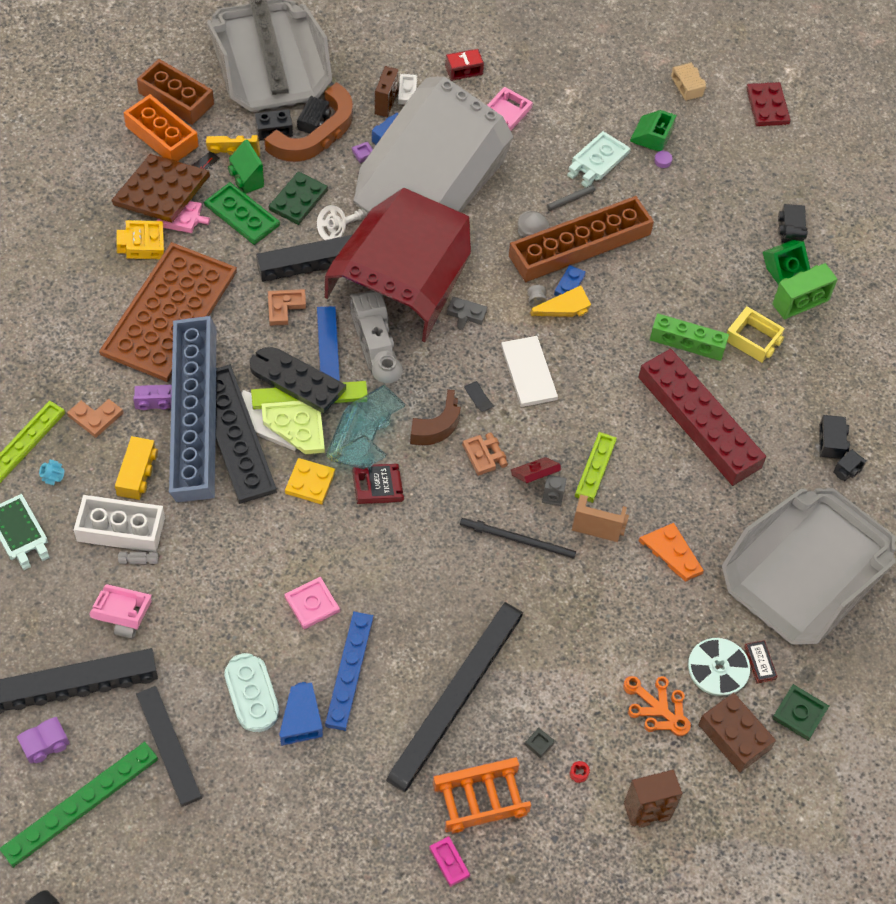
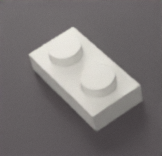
(406, 87)

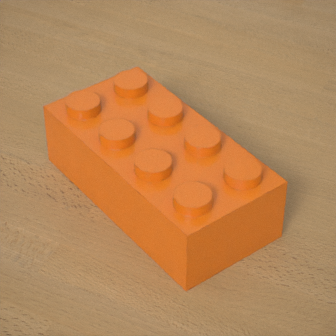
(161, 129)

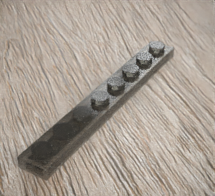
(269, 47)

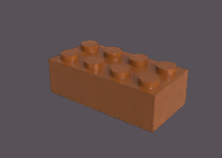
(176, 91)

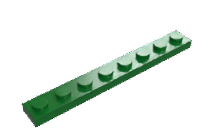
(78, 804)

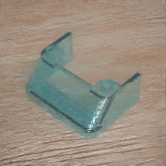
(358, 426)

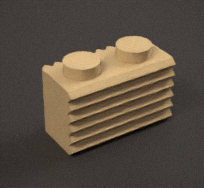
(688, 81)

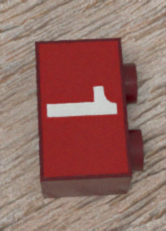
(464, 64)

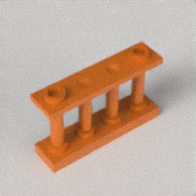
(486, 774)

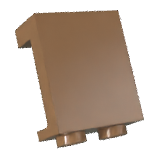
(599, 522)

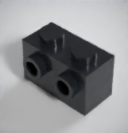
(268, 122)
(833, 437)

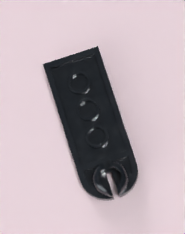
(296, 378)

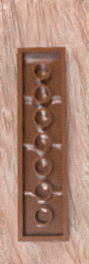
(580, 238)

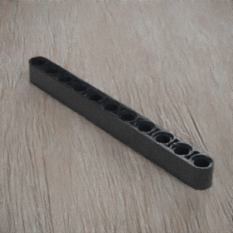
(454, 697)

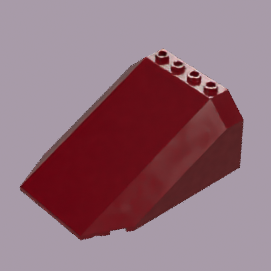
(407, 252)

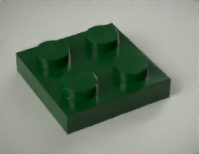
(800, 712)

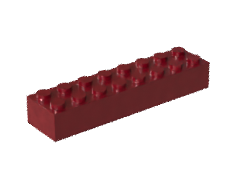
(702, 417)

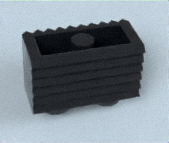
(313, 114)

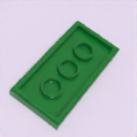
(242, 213)

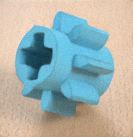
(51, 472)

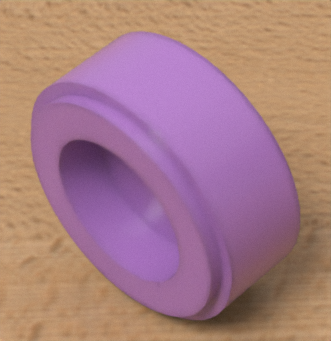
(663, 159)

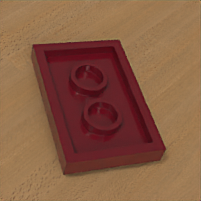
(768, 104)

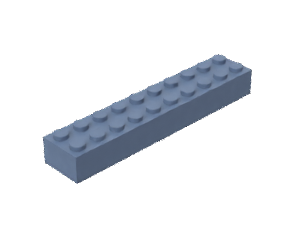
(193, 410)

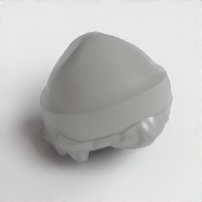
(531, 223)

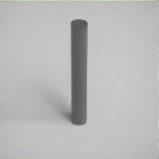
(571, 197)

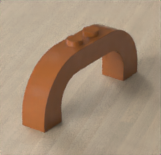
(321, 138)

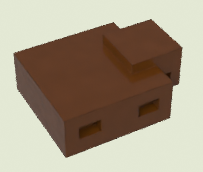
(386, 91)

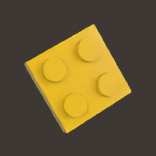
(310, 481)

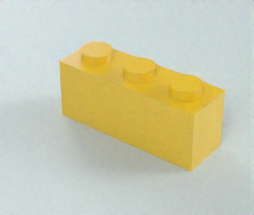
(136, 468)

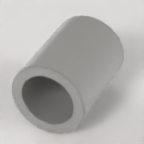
(124, 631)

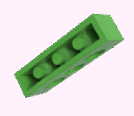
(689, 337)

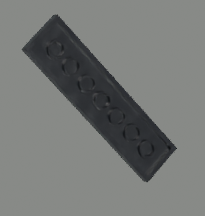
(239, 441)

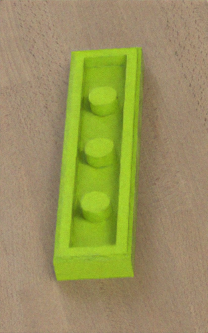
(596, 466)

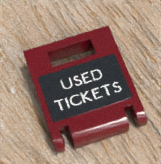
(382, 483)

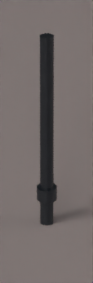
(481, 527)

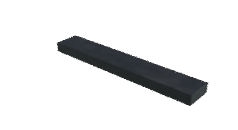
(168, 746)

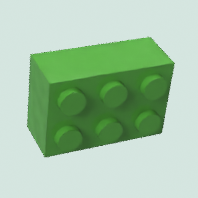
(804, 291)

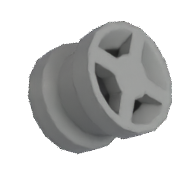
(536, 295)

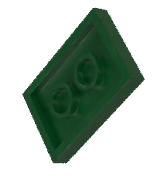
(298, 198)

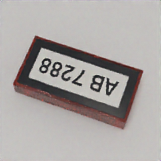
(760, 661)

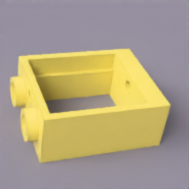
(762, 324)

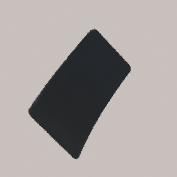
(478, 396)

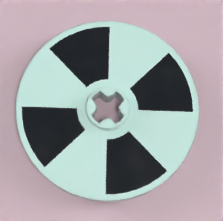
(721, 681)

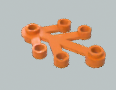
(658, 708)

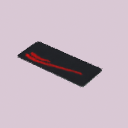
(206, 161)

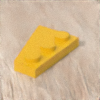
(227, 145)

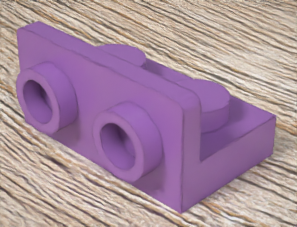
(152, 397)

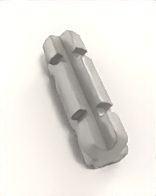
(138, 557)

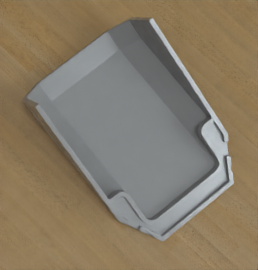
(301, 48)
(437, 146)
(808, 563)

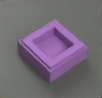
(362, 151)

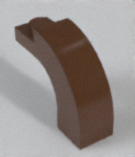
(439, 428)

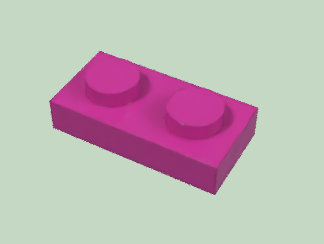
(449, 861)

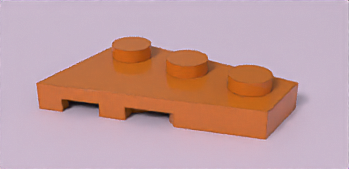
(673, 549)

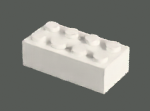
(119, 523)

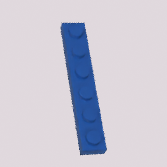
(349, 671)

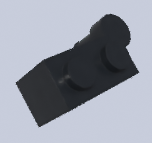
(792, 223)

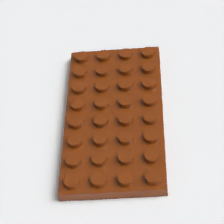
(177, 289)

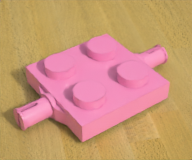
(187, 218)

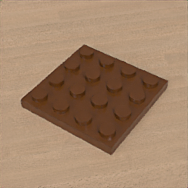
(161, 188)

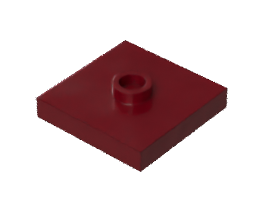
(536, 469)

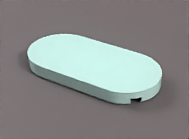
(251, 692)

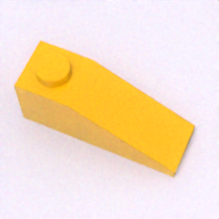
(565, 305)

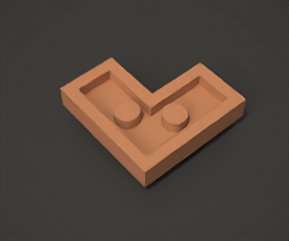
(282, 301)
(95, 420)

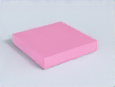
(312, 603)

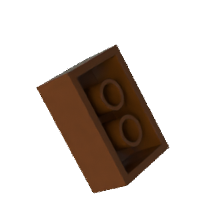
(736, 732)
(652, 798)

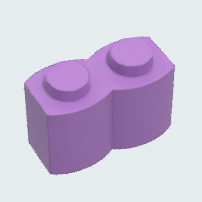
(43, 740)

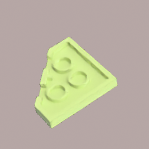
(295, 424)

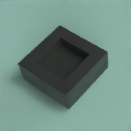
(539, 742)

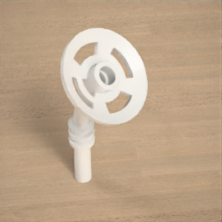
(336, 222)

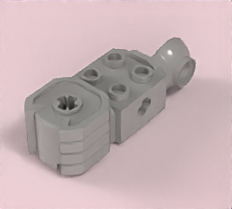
(371, 325)

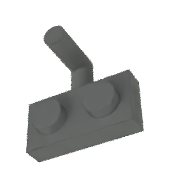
(466, 311)

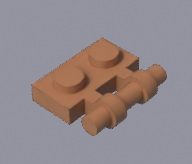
(479, 455)

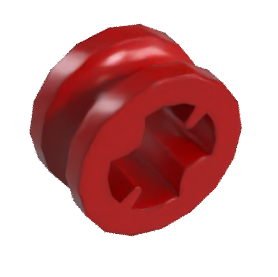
(579, 765)

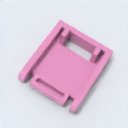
(510, 112)
(118, 605)

